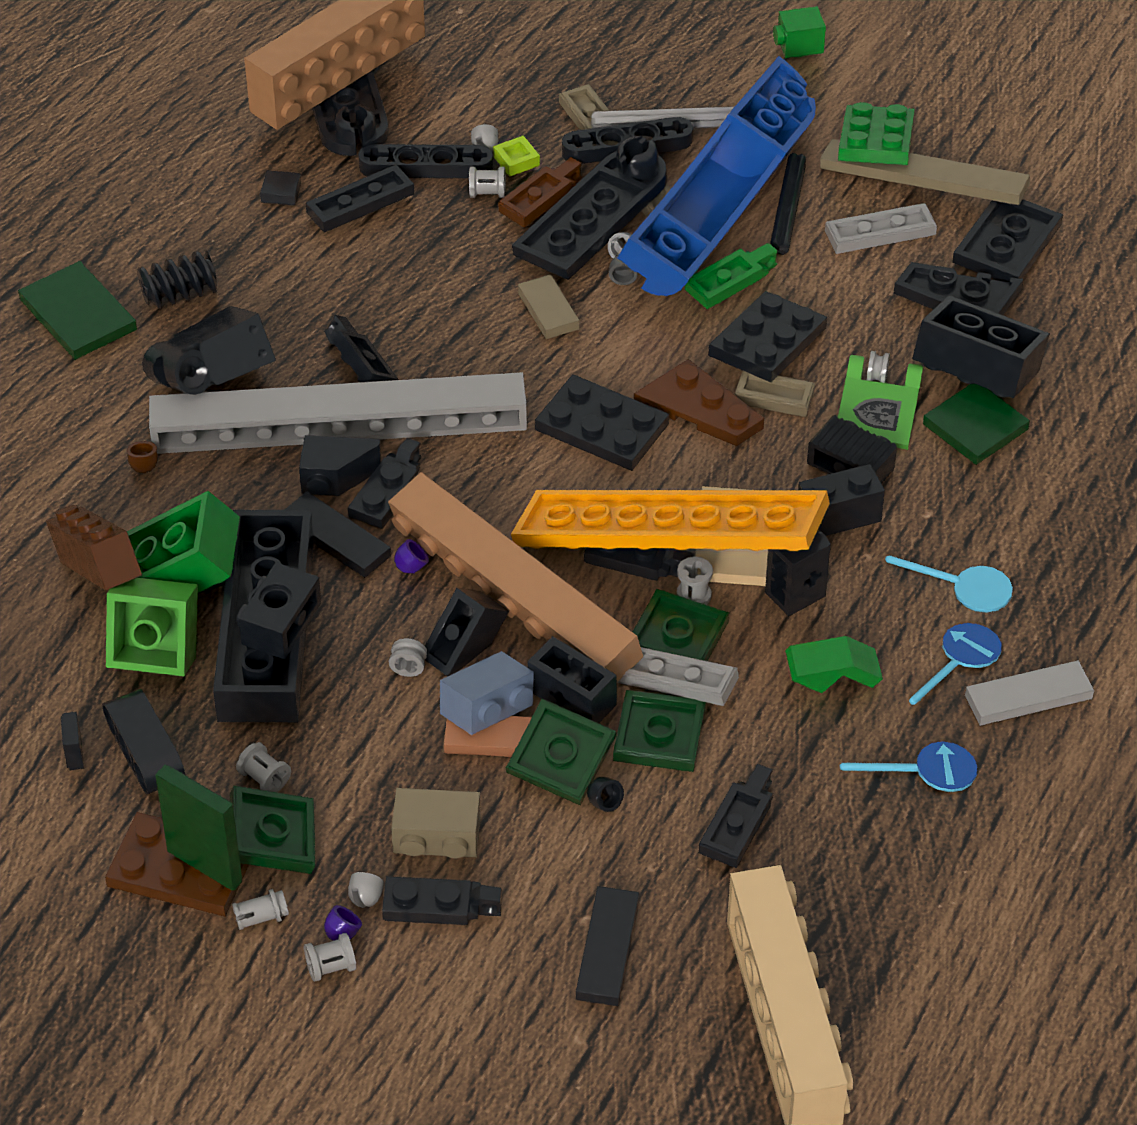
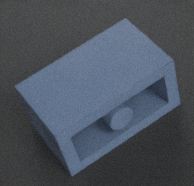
(486, 692)

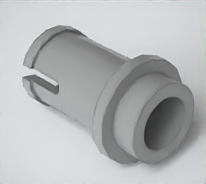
(261, 909)

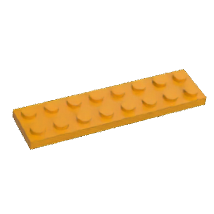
(672, 519)

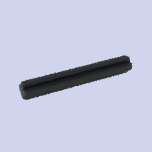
(788, 203)

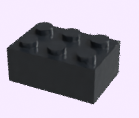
(980, 346)

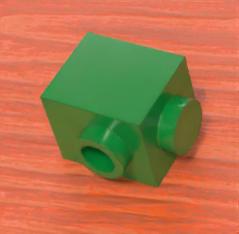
(800, 32)

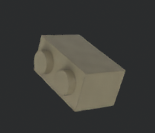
(436, 822)

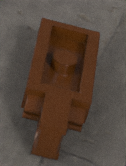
(540, 192)

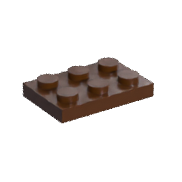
(150, 871)

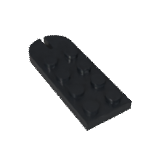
(352, 112)
(594, 209)

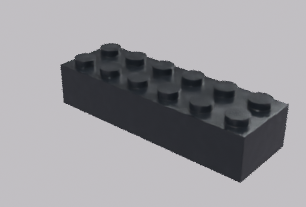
(248, 681)

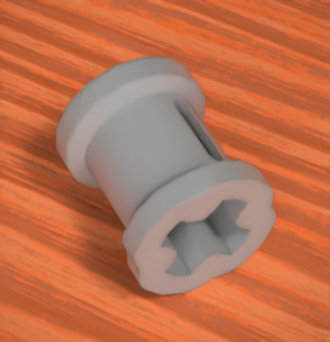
(496, 176)
(690, 580)
(263, 768)
(330, 957)

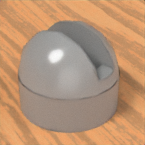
(485, 135)
(615, 244)
(365, 889)

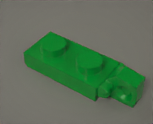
(731, 275)

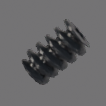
(177, 279)

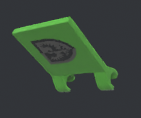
(881, 406)

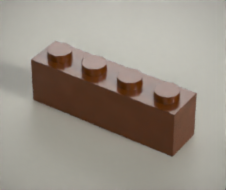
(93, 547)

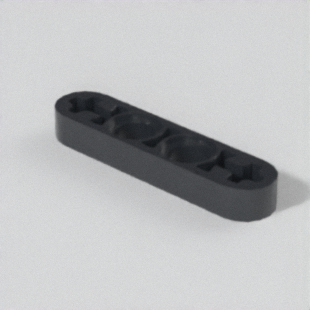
(675, 132)
(377, 156)

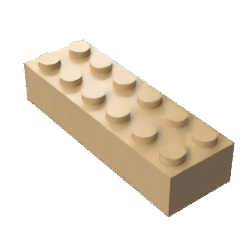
(786, 999)

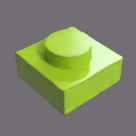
(516, 156)

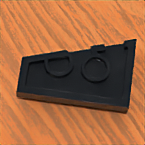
(933, 284)

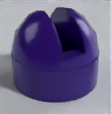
(410, 557)
(341, 921)

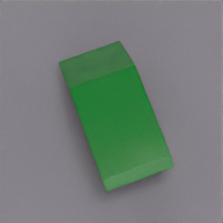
(827, 660)

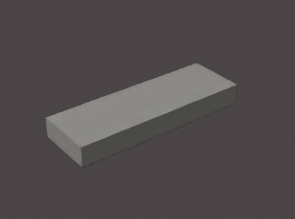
(880, 228)
(682, 676)
(1029, 692)

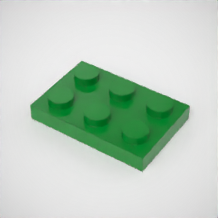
(876, 134)

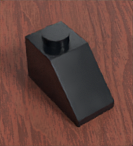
(336, 463)
(464, 630)

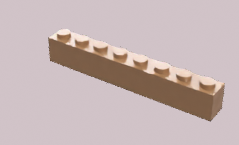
(511, 575)

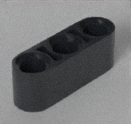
(141, 737)

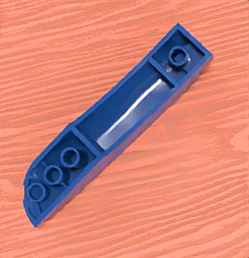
(721, 181)

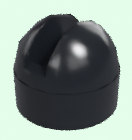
(610, 788)

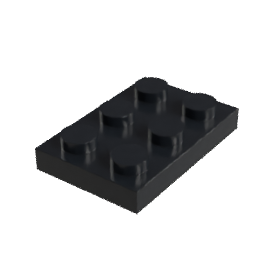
(1007, 239)
(767, 336)
(602, 422)

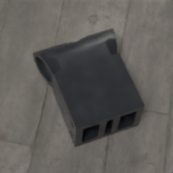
(210, 352)

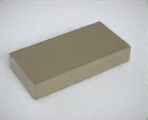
(548, 306)
(780, 395)

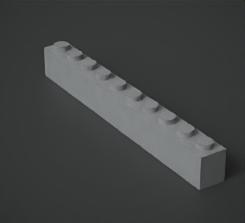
(338, 410)

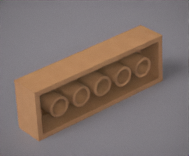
(328, 55)

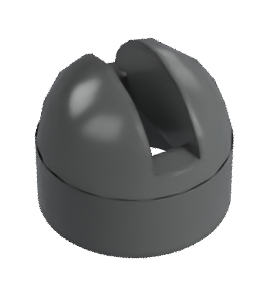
(621, 273)

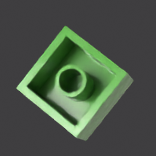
(152, 626)

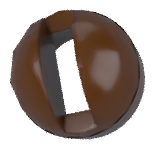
(142, 456)

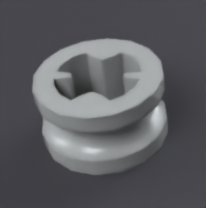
(878, 367)
(407, 657)

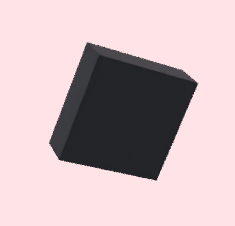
(280, 187)
(72, 741)

